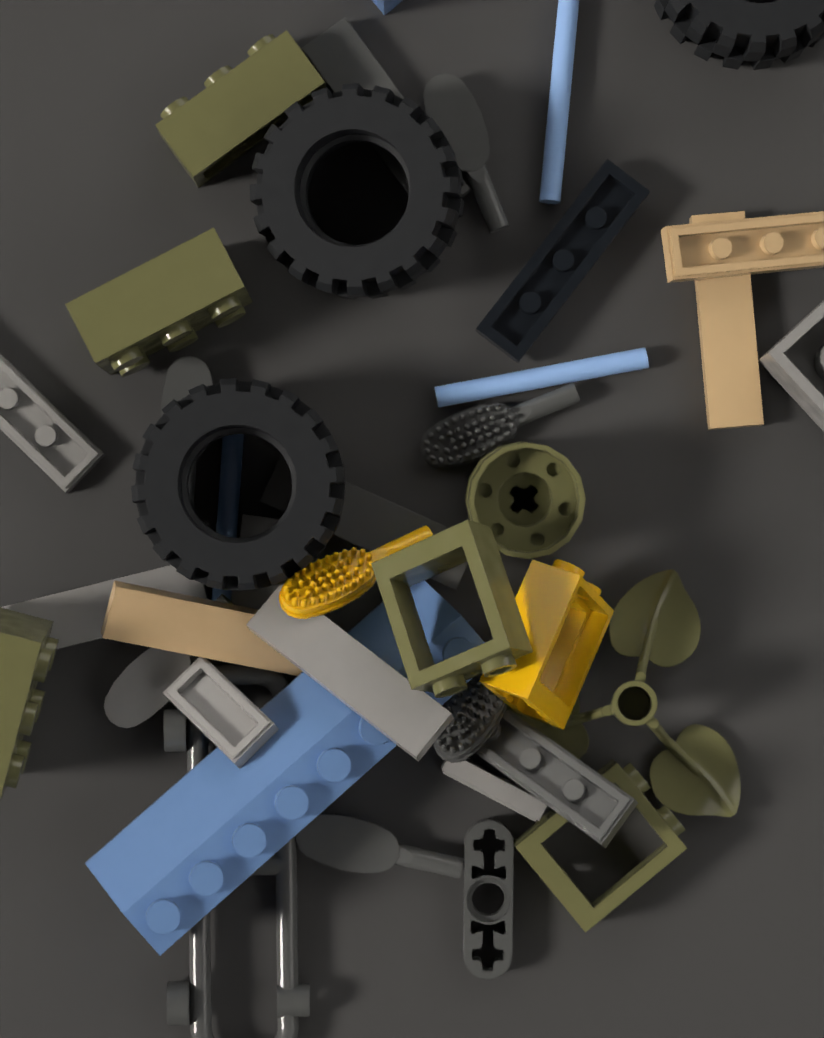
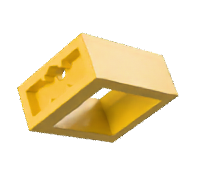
(565, 629)

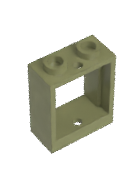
(427, 558)
(560, 883)

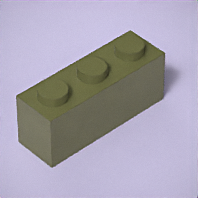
(238, 106)

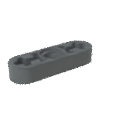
(501, 938)

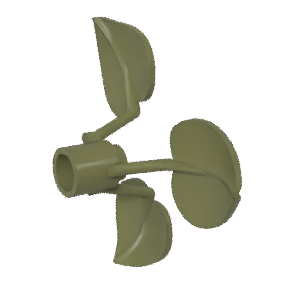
(662, 626)

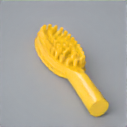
(338, 578)

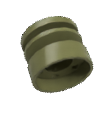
(556, 496)

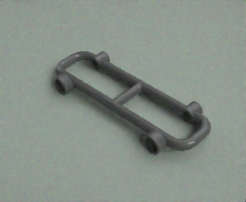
(192, 1000)

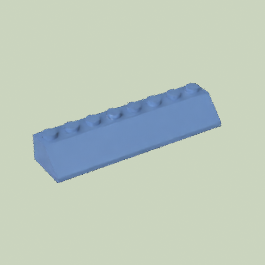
(230, 820)

